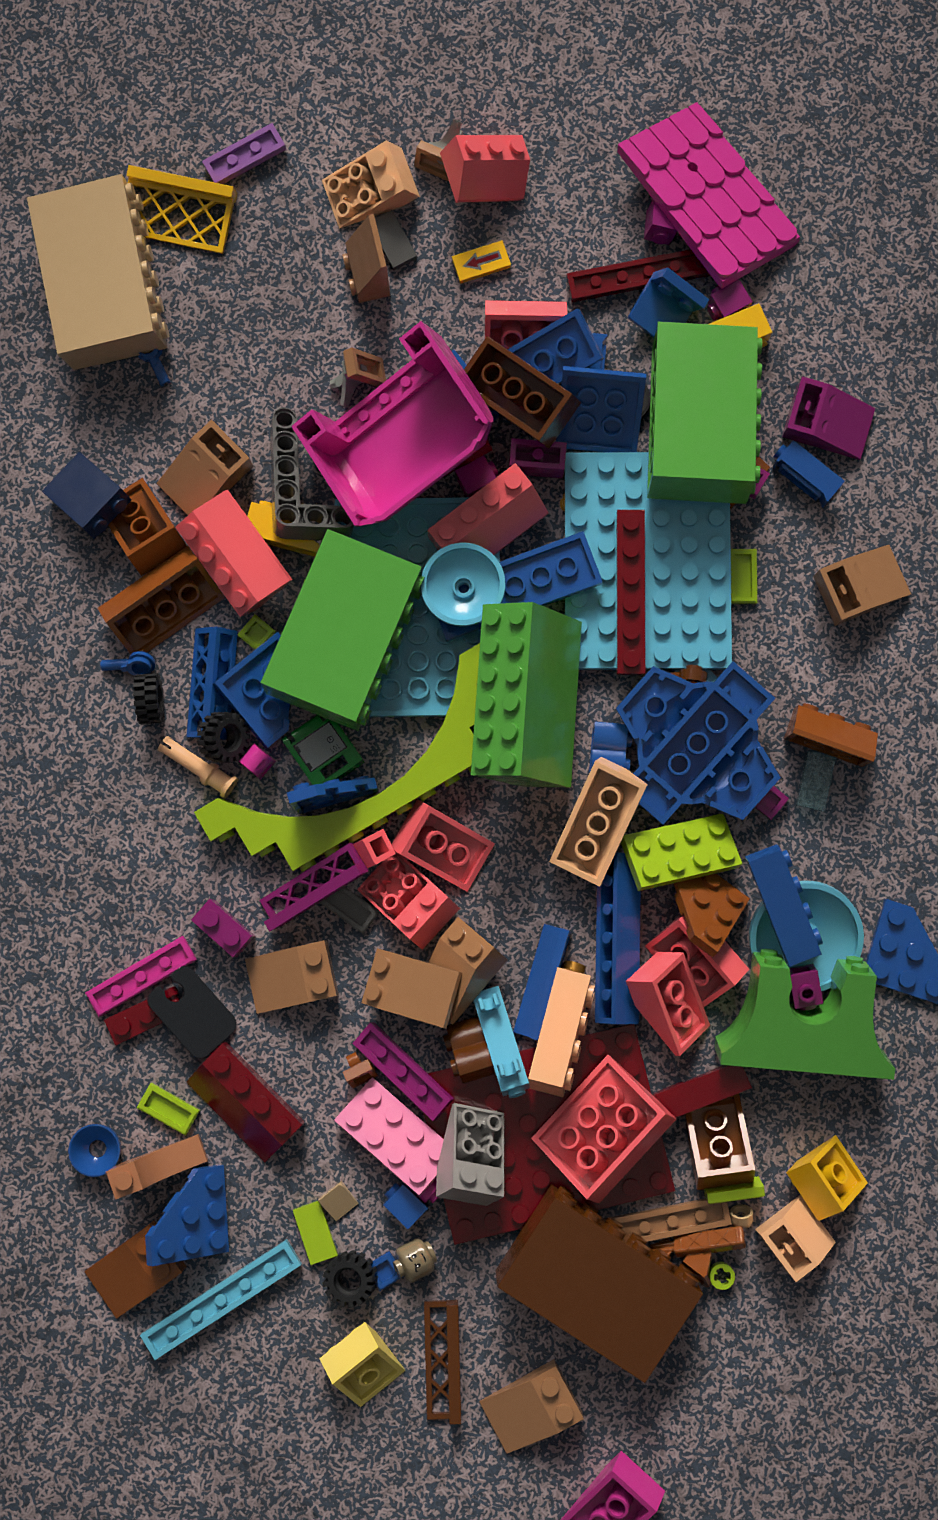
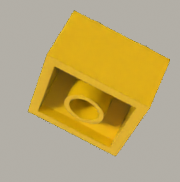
(827, 1179)

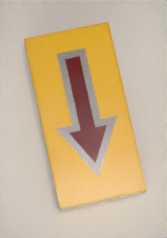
(481, 261)

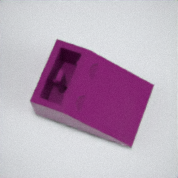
(828, 418)

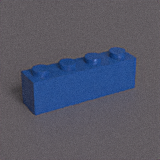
(783, 904)

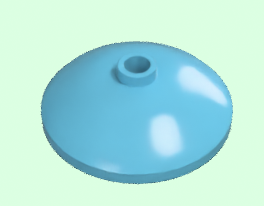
(458, 566)

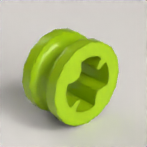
(726, 1268)

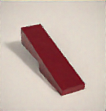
(703, 1089)

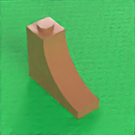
(155, 1166)

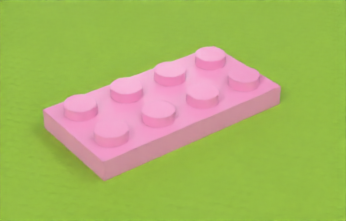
(393, 1135)

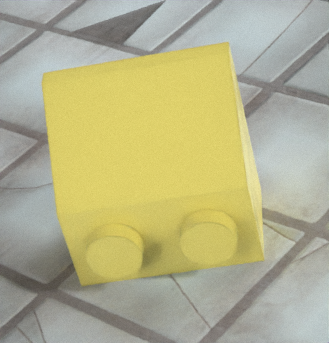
(361, 1364)

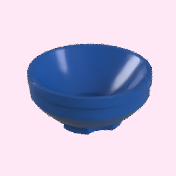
(80, 1152)

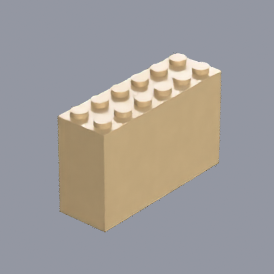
(98, 272)

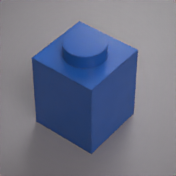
(404, 1204)

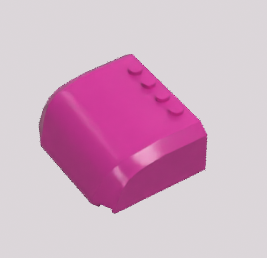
(400, 433)

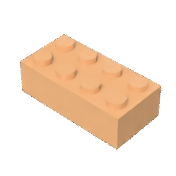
(560, 1032)

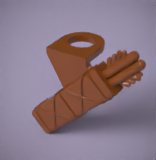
(699, 1247)

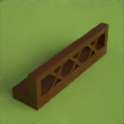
(453, 1365)

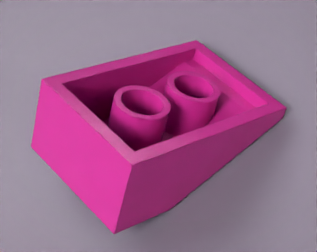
(618, 1493)

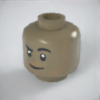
(414, 1260)

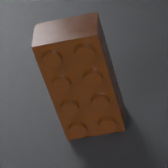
(520, 392)

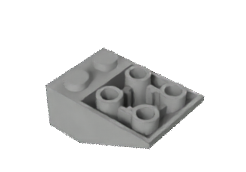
(472, 1156)

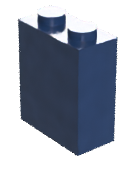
(87, 495)

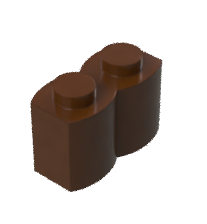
(469, 1049)

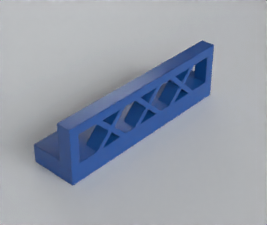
(219, 659)
(548, 957)

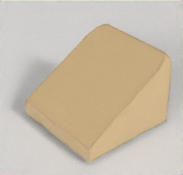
(338, 1201)

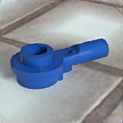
(153, 358)
(137, 664)

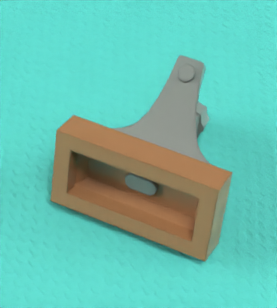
(428, 154)
(357, 369)

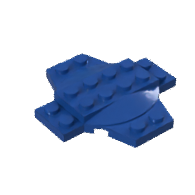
(699, 742)

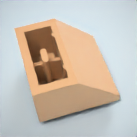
(796, 1238)

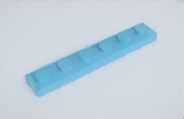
(220, 1299)

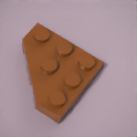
(709, 909)

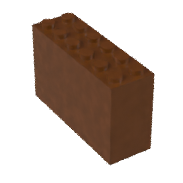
(598, 1282)

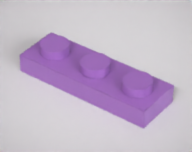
(244, 154)

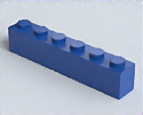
(617, 944)

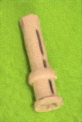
(208, 773)

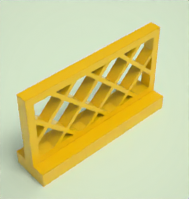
(187, 188)

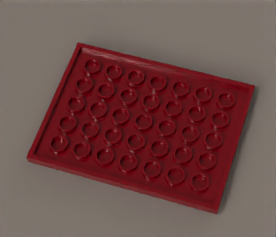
(526, 1167)

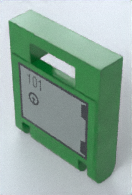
(319, 746)

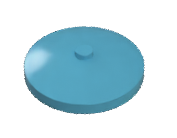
(832, 916)

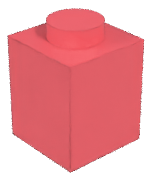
(374, 848)

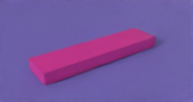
(140, 976)

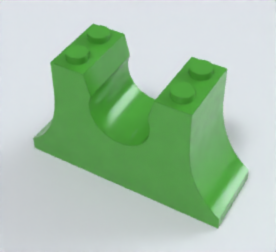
(824, 1040)

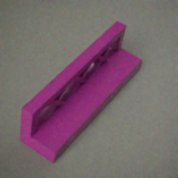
(313, 896)

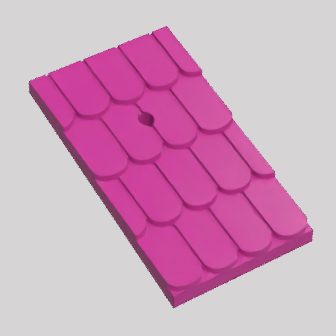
(709, 194)

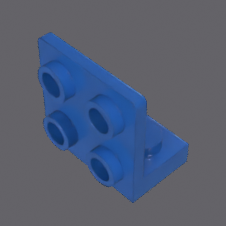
(665, 300)

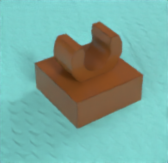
(359, 1071)

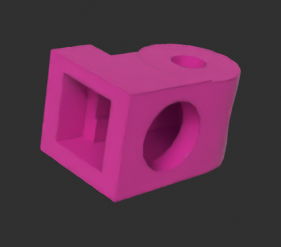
(257, 761)

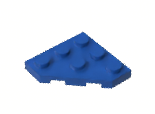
(242, 689)
(309, 798)
(904, 953)
(192, 1220)

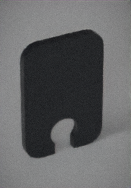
(198, 1018)

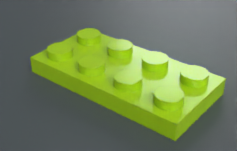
(680, 852)

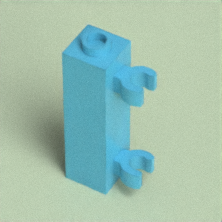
(501, 1042)

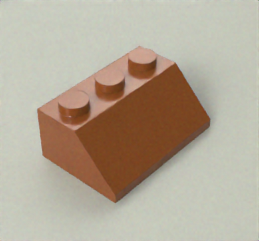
(832, 735)

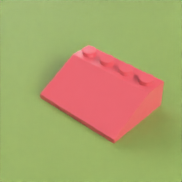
(603, 1129)

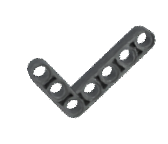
(288, 485)

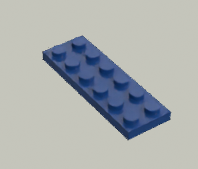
(542, 576)

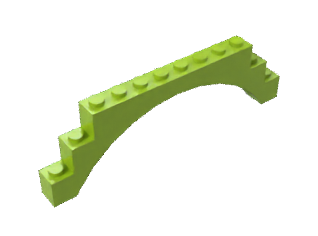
(309, 837)

